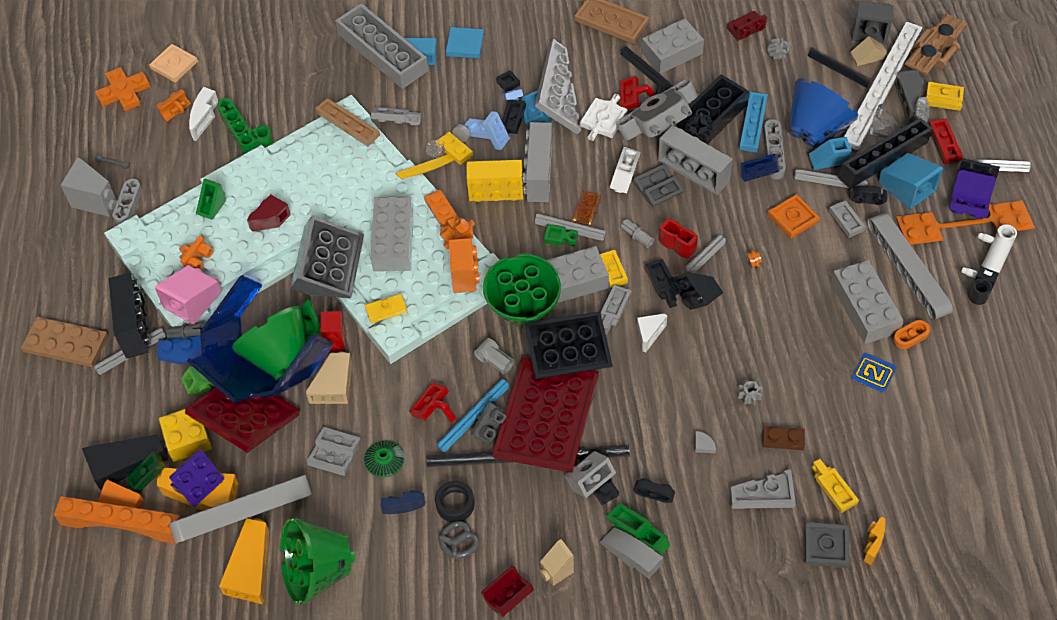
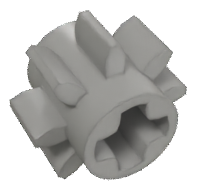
(778, 48)
(750, 392)

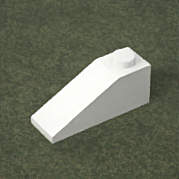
(625, 170)

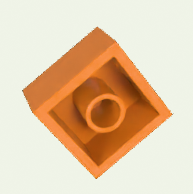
(463, 265)

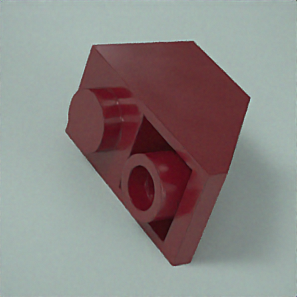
(269, 214)

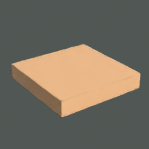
(173, 63)

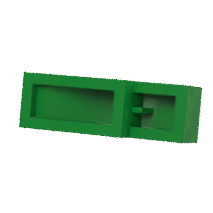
(638, 527)

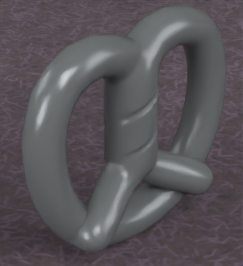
(457, 540)

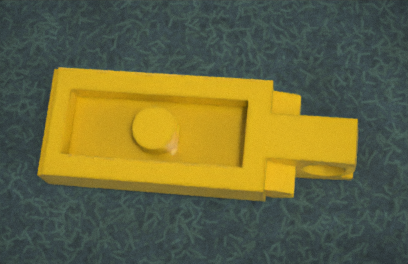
(834, 486)

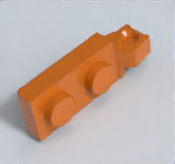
(441, 209)

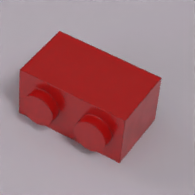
(333, 329)

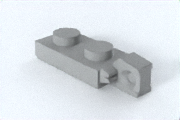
(397, 115)
(614, 306)

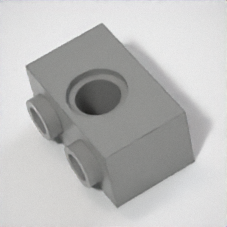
(590, 474)

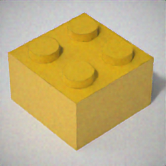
(184, 435)

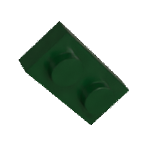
(145, 472)

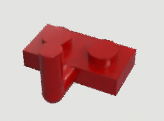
(630, 92)
(430, 400)

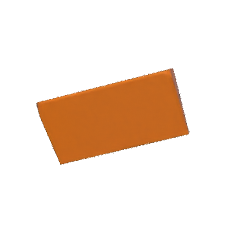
(119, 495)

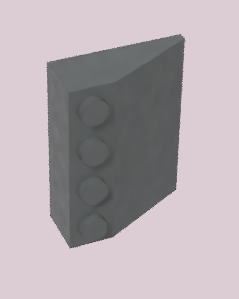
(327, 259)

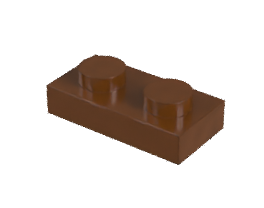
(783, 438)

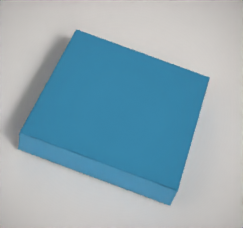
(465, 42)

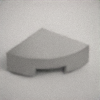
(704, 443)

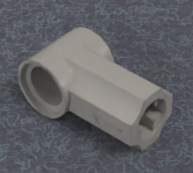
(490, 353)

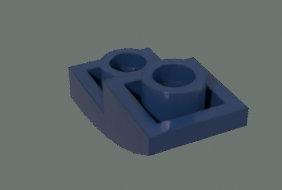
(410, 501)

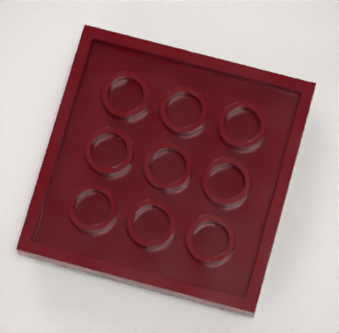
(245, 422)

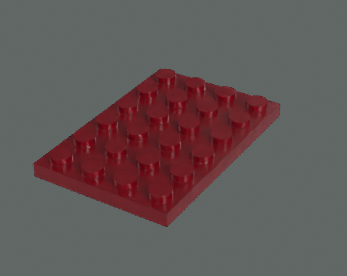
(546, 419)

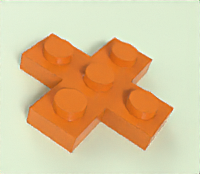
(122, 89)

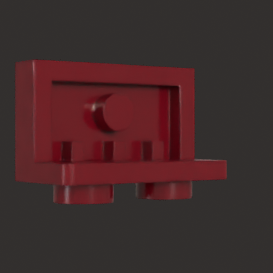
(506, 591)

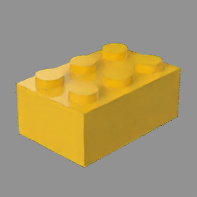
(495, 180)

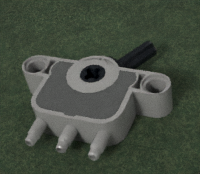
(659, 111)

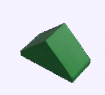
(210, 199)

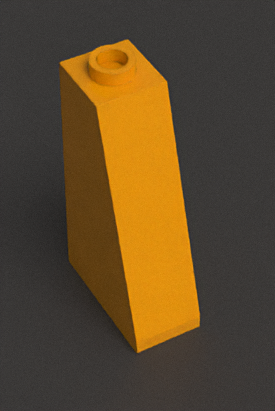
(221, 494)
(248, 563)

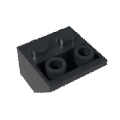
(695, 289)

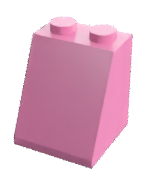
(188, 293)

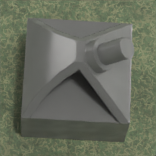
(873, 20)

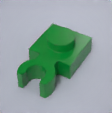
(557, 235)

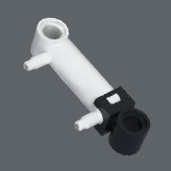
(992, 264)

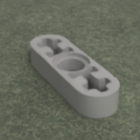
(124, 195)

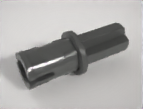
(184, 331)

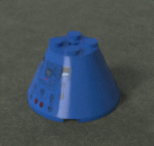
(818, 112)

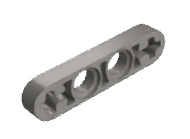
(777, 148)

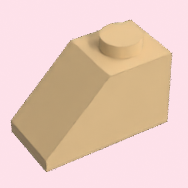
(557, 563)

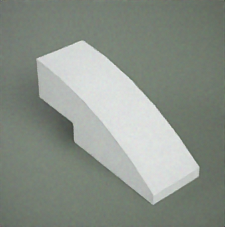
(202, 112)

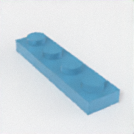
(753, 122)

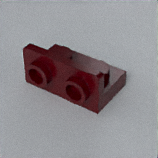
(747, 25)

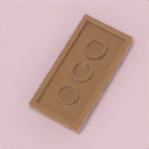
(612, 19)
(64, 342)

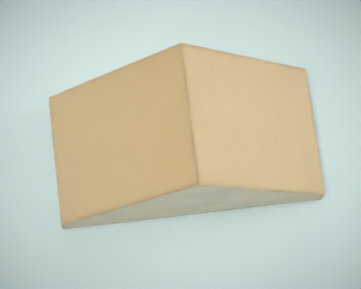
(868, 52)

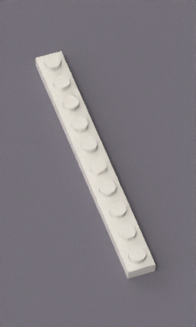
(882, 84)

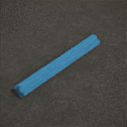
(470, 418)

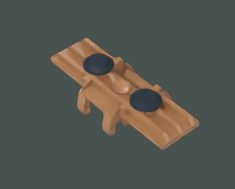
(939, 37)

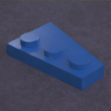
(179, 349)

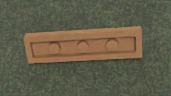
(347, 122)

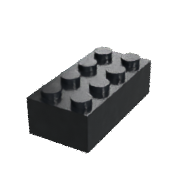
(719, 101)
(129, 315)

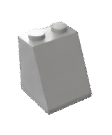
(88, 190)

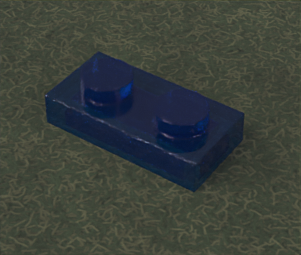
(760, 167)

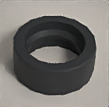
(451, 487)

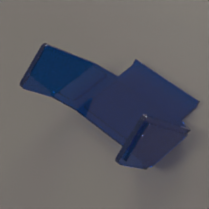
(236, 375)

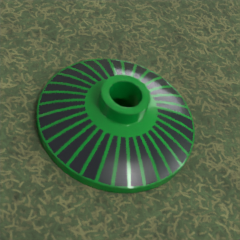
(386, 465)

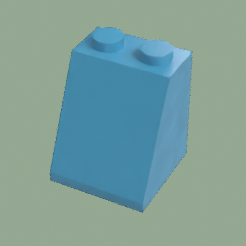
(911, 179)

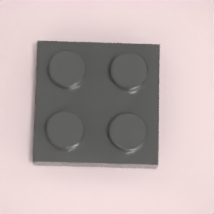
(827, 545)

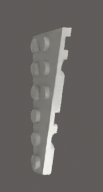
(555, 91)

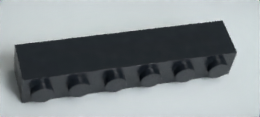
(885, 153)

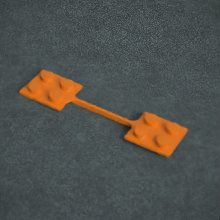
(924, 227)

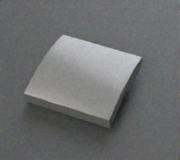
(334, 451)

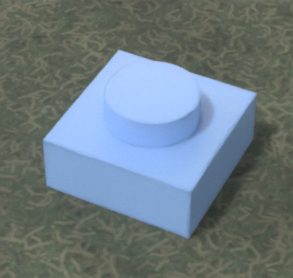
(513, 94)

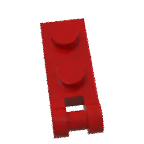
(945, 141)

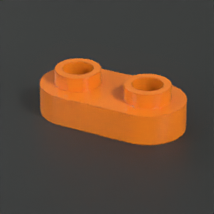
(910, 335)

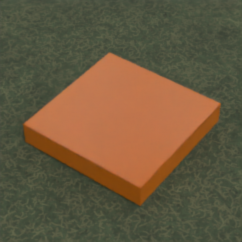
(793, 216)

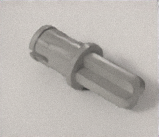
(637, 233)

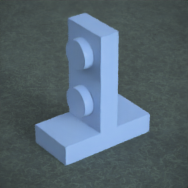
(490, 128)

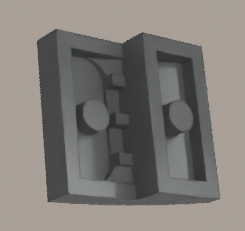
(658, 185)

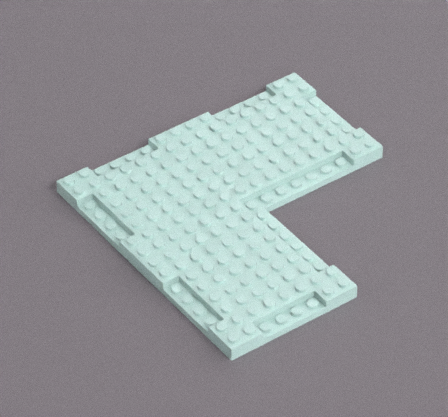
(322, 176)

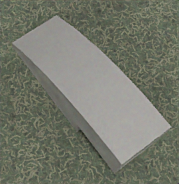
(632, 552)

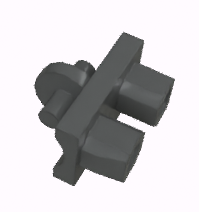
(488, 423)

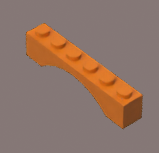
(86, 513)

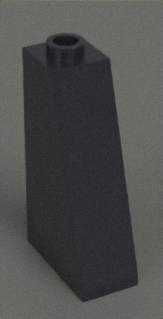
(119, 458)

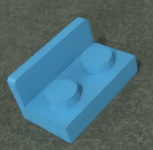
(532, 113)

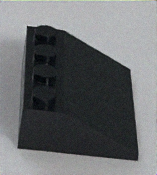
(566, 345)

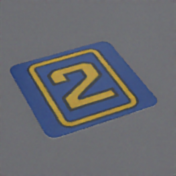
(874, 372)

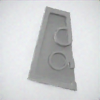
(766, 493)

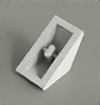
(650, 328)

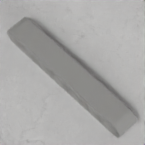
(910, 266)
(239, 508)

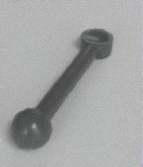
(125, 165)

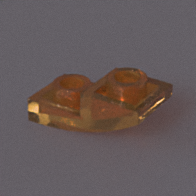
(587, 208)

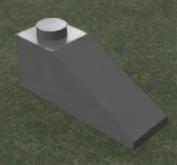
(909, 88)

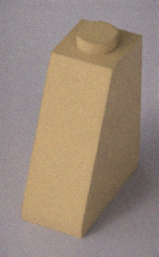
(332, 381)

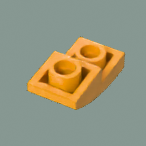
(875, 539)

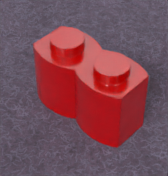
(680, 239)

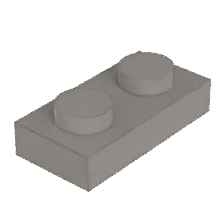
(847, 219)

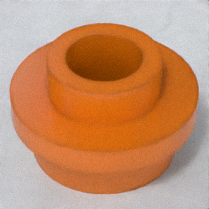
(754, 258)

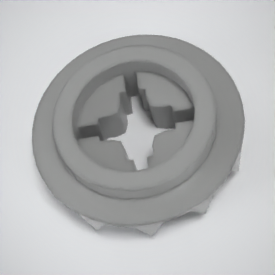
(922, 109)

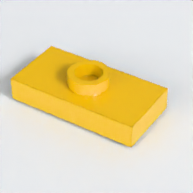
(386, 308)

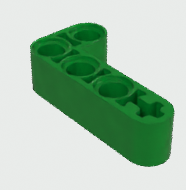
(242, 135)

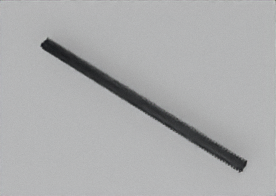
(435, 461)

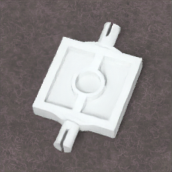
(602, 117)

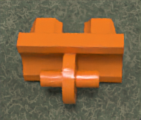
(173, 105)
(462, 231)
(193, 252)

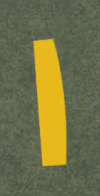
(424, 167)

